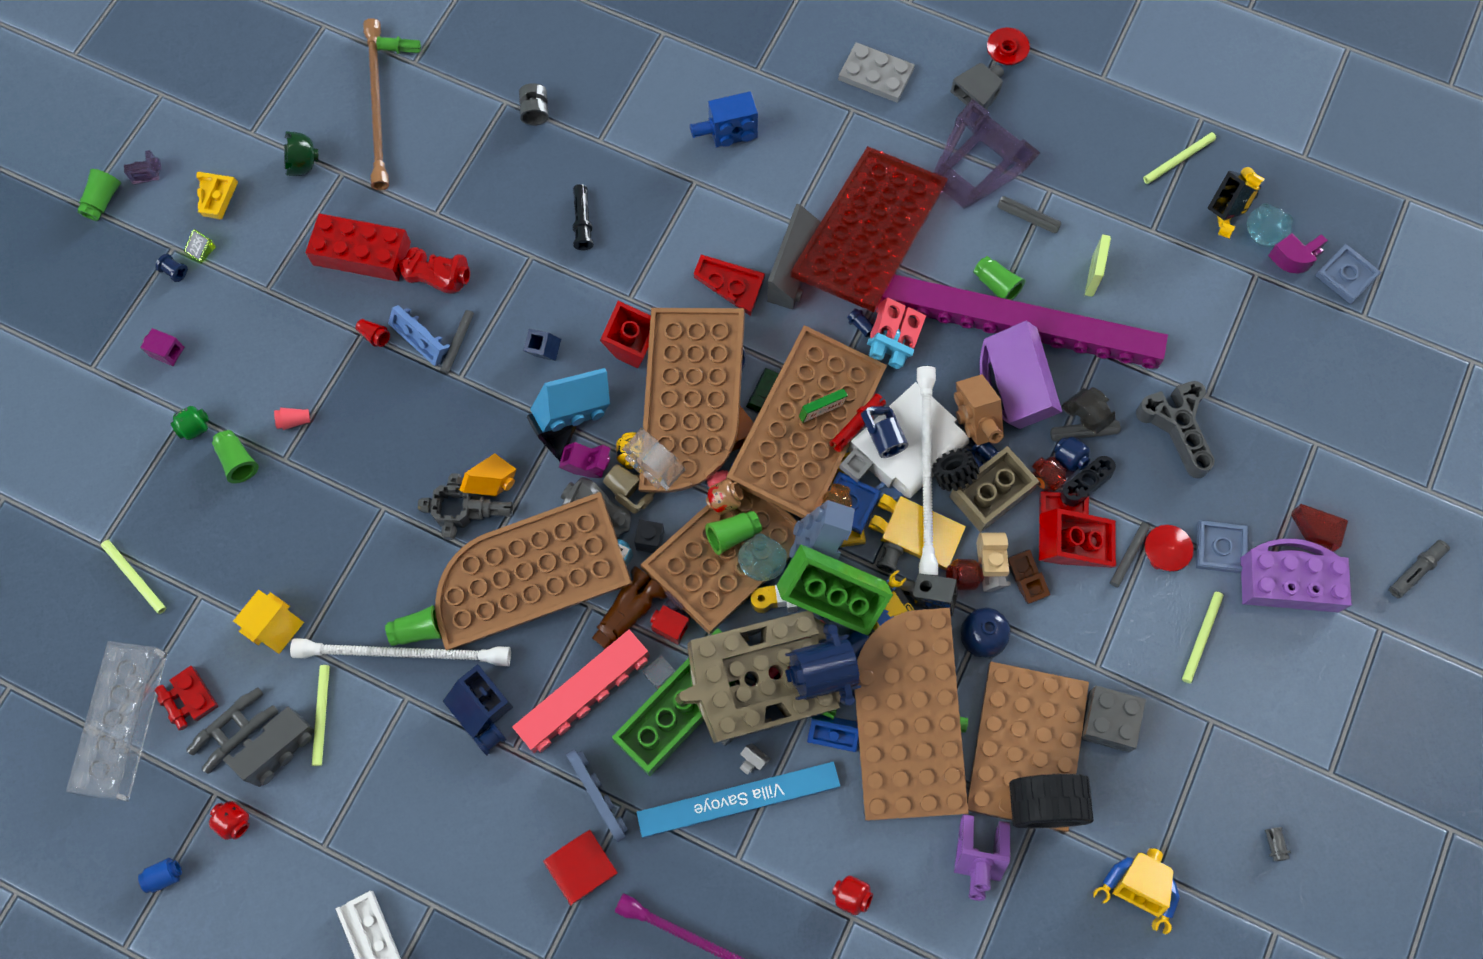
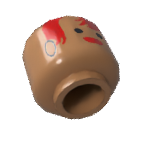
(724, 496)

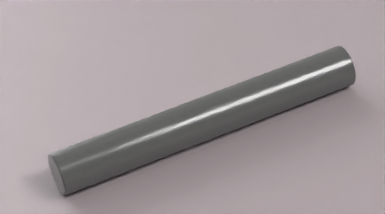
(456, 342)
(1130, 554)

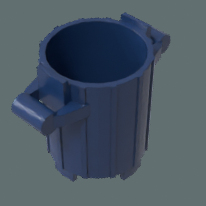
(825, 668)

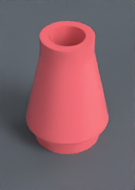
(289, 418)

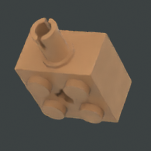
(979, 410)

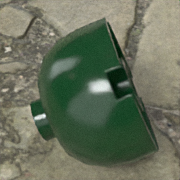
(299, 154)

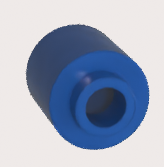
(160, 875)

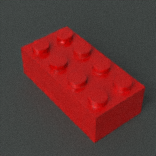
(357, 247)

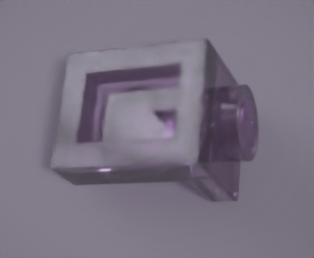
(143, 171)

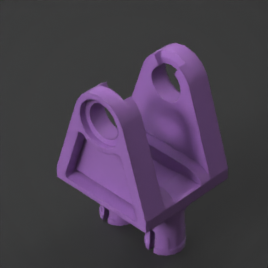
(981, 865)

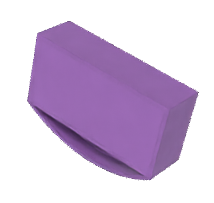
(1020, 374)
(1295, 577)

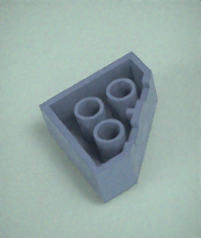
(824, 529)

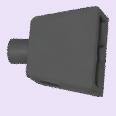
(978, 84)

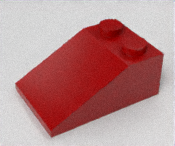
(1077, 539)

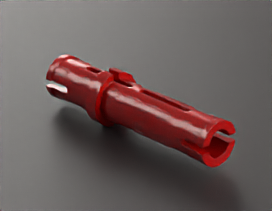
(854, 424)

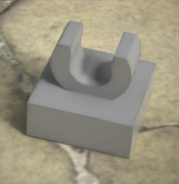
(856, 465)
(993, 583)
(754, 758)

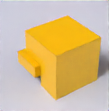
(268, 621)

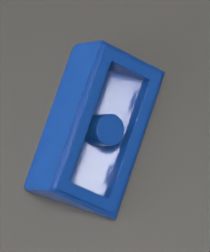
(834, 733)

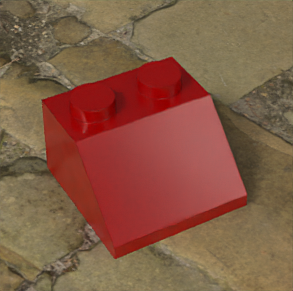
(627, 334)

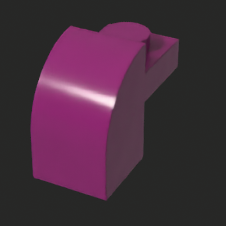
(1294, 256)
(584, 460)

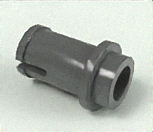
(1277, 844)

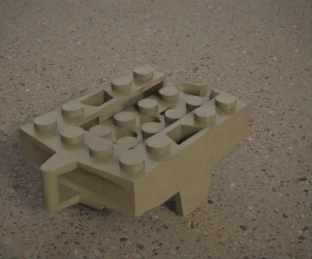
(742, 708)

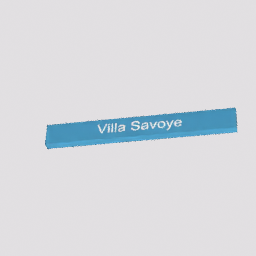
(738, 799)

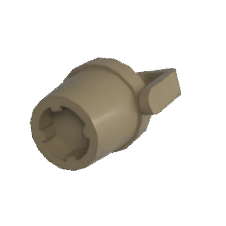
(623, 485)

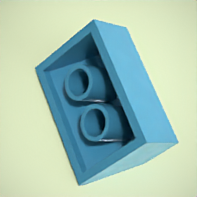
(572, 400)

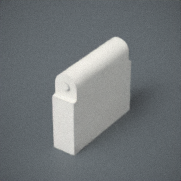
(905, 469)

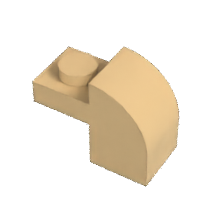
(993, 553)

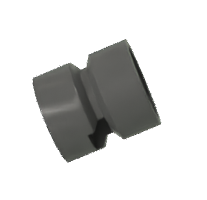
(533, 104)

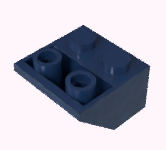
(476, 701)

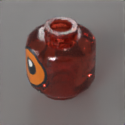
(1049, 473)

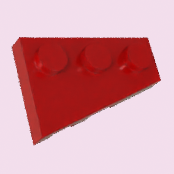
(730, 281)

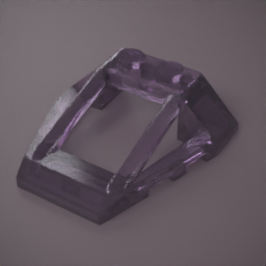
(1007, 146)

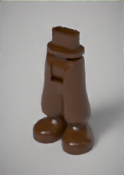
(628, 607)

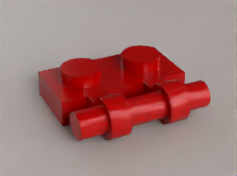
(193, 694)

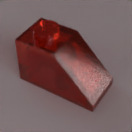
(1320, 526)

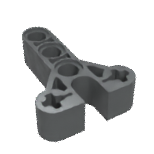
(1186, 398)

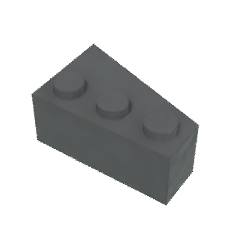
(271, 749)

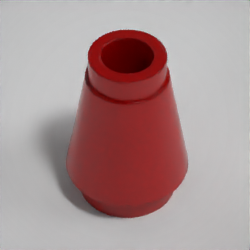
(373, 333)

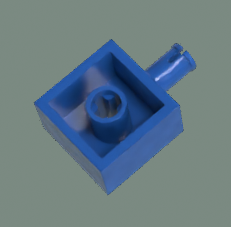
(729, 120)

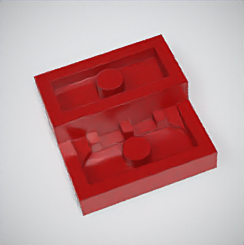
(580, 867)

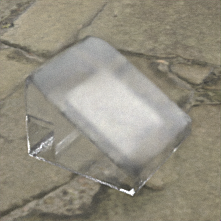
(658, 672)

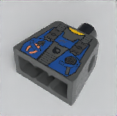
(932, 592)

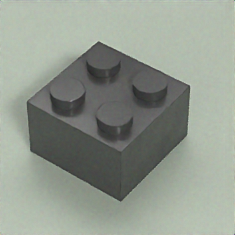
(1113, 719)

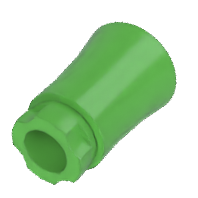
(97, 194)
(998, 278)
(234, 458)
(732, 531)
(413, 627)

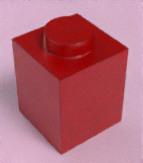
(669, 624)

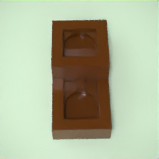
(1028, 578)

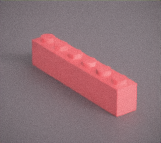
(581, 692)

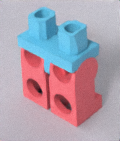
(895, 332)

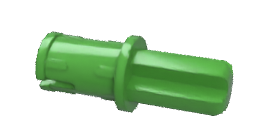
(398, 45)

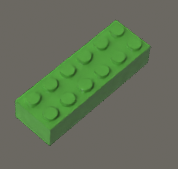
(661, 722)

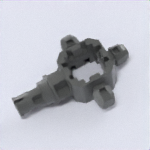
(473, 507)

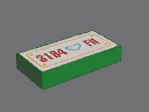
(823, 405)

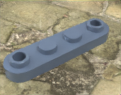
(602, 803)

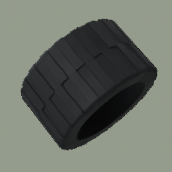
(1051, 801)

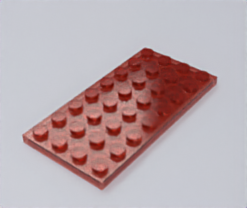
(869, 229)

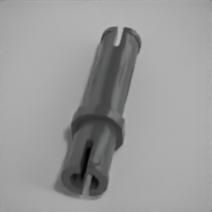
(1425, 562)

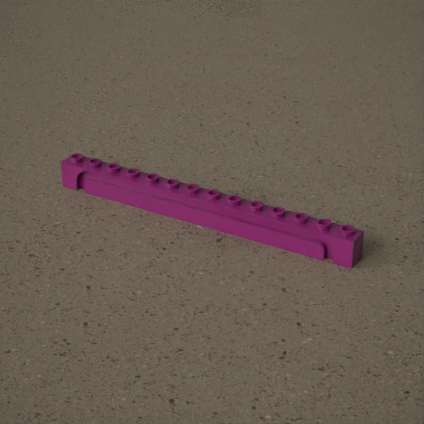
(1054, 326)

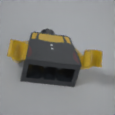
(1234, 197)

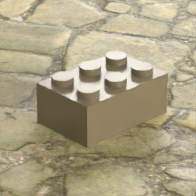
(998, 488)

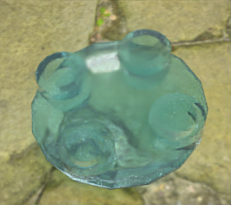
(1269, 225)
(762, 558)

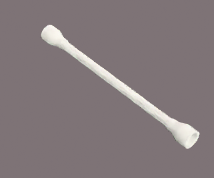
(926, 379)
(305, 648)

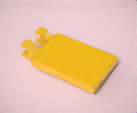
(906, 529)

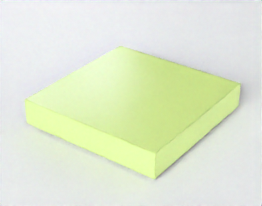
(1097, 265)

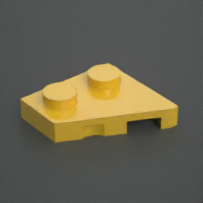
(214, 194)

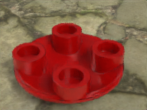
(1168, 548)

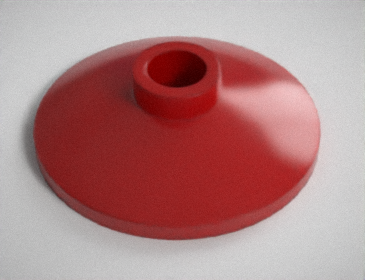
(1011, 40)

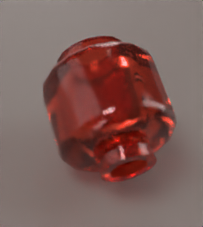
(967, 573)

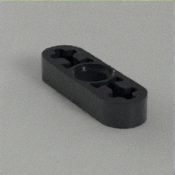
(1086, 490)

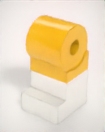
(768, 597)

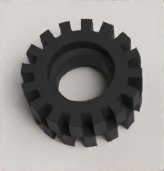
(955, 469)

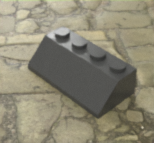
(782, 288)

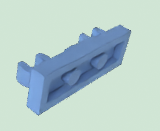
(417, 335)

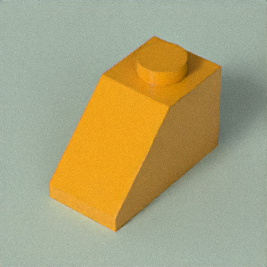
(489, 477)

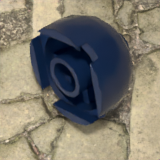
(985, 632)

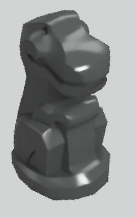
(585, 487)

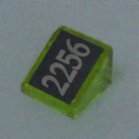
(199, 246)

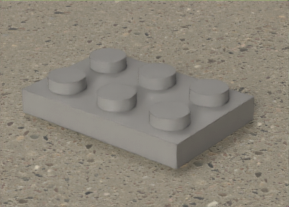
(876, 72)

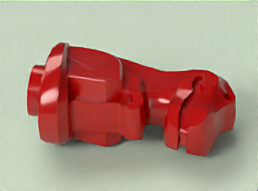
(439, 272)

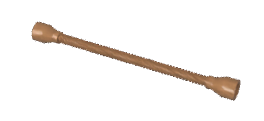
(379, 176)

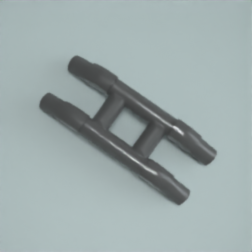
(226, 744)

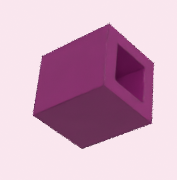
(162, 347)

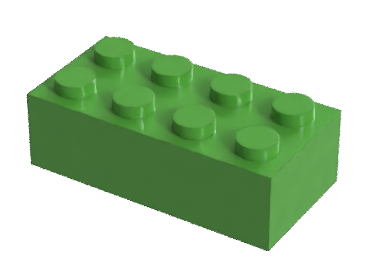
(834, 590)

